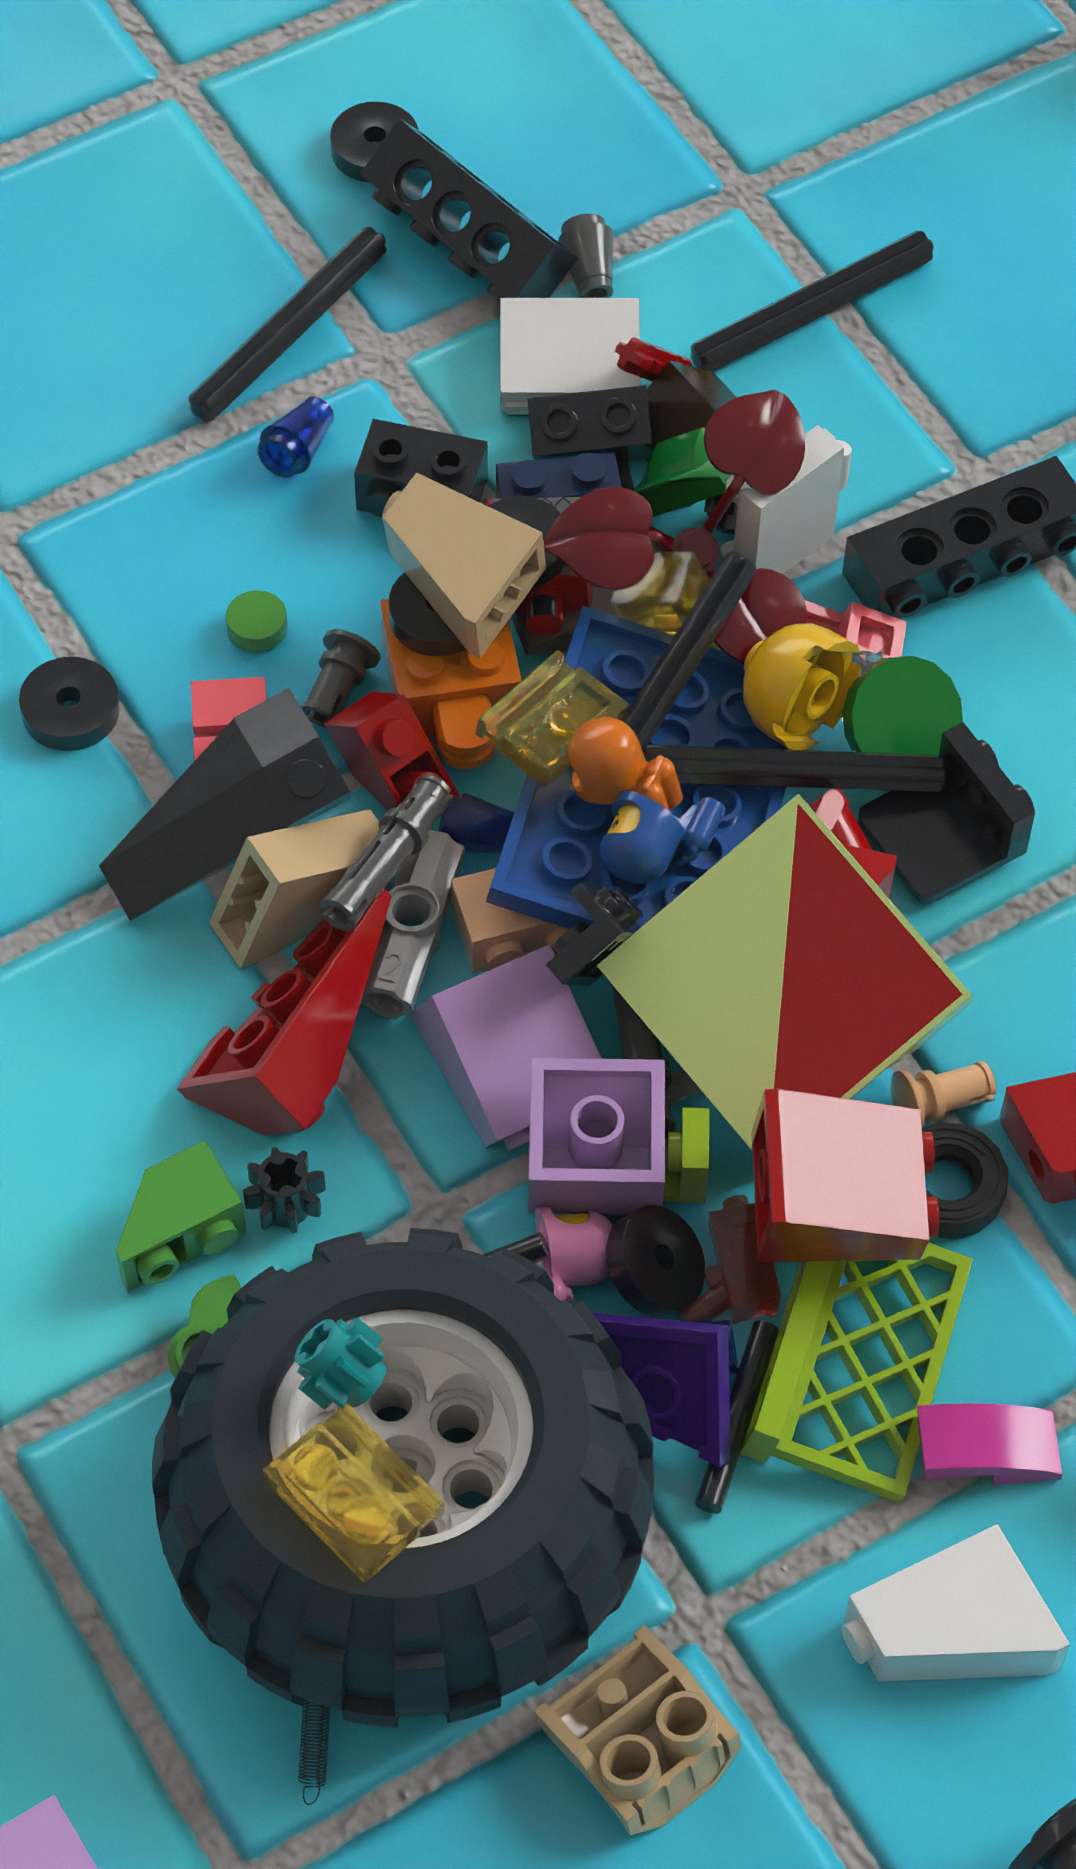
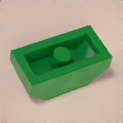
(680, 474)

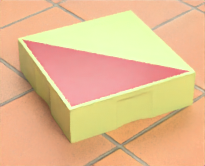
(784, 972)

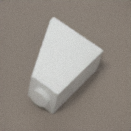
(956, 1618)

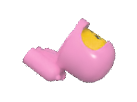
(575, 1247)

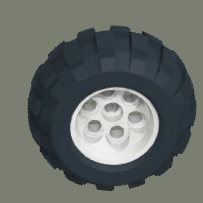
(489, 1588)

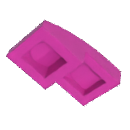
(988, 1439)

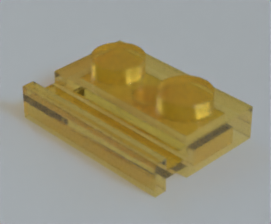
(543, 713)
(354, 1492)

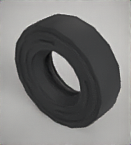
(990, 1177)

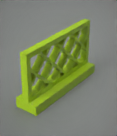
(799, 1347)

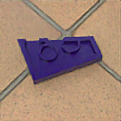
(681, 1377)

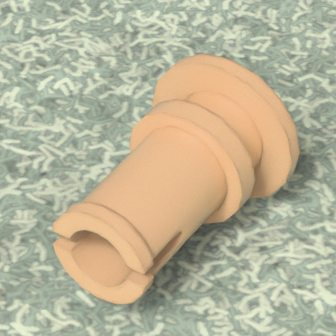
(943, 1091)

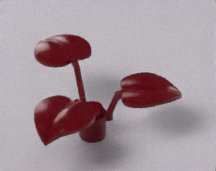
(609, 538)

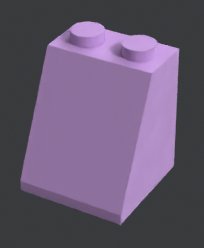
(490, 1032)

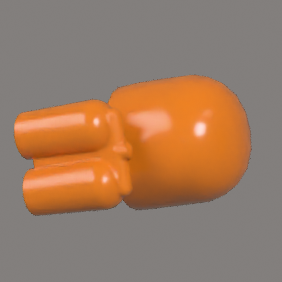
(611, 760)

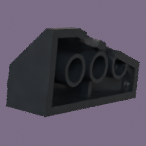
(250, 780)

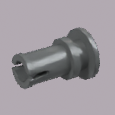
(340, 670)

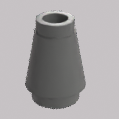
(593, 245)

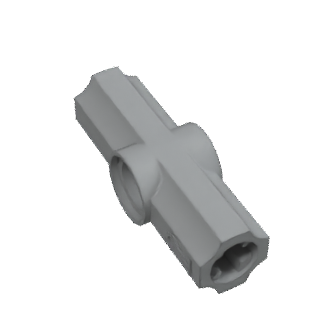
(405, 951)

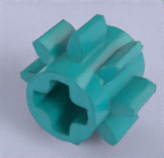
(340, 1363)

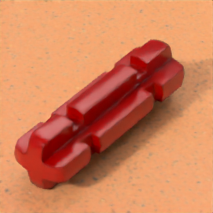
(645, 358)

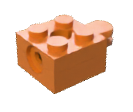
(452, 691)

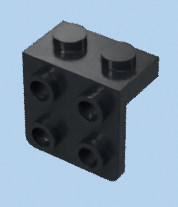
(957, 832)

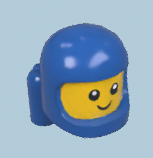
(649, 836)

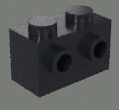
(400, 451)

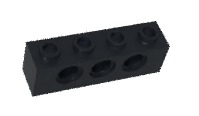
(410, 161)
(964, 540)

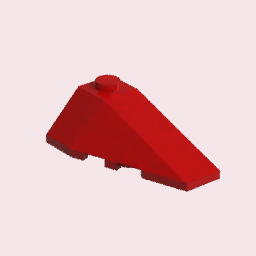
(294, 1044)

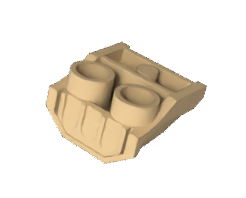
(642, 1717)

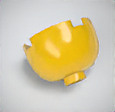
(798, 682)

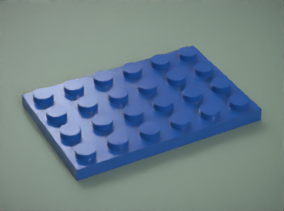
(559, 834)

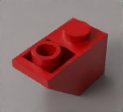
(385, 747)

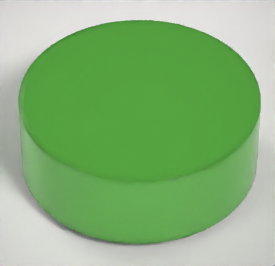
(256, 621)

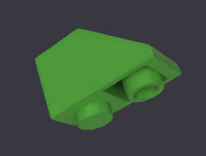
(177, 1215)

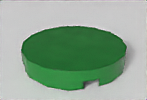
(901, 707)

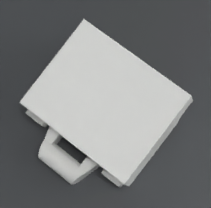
(562, 347)
(799, 519)

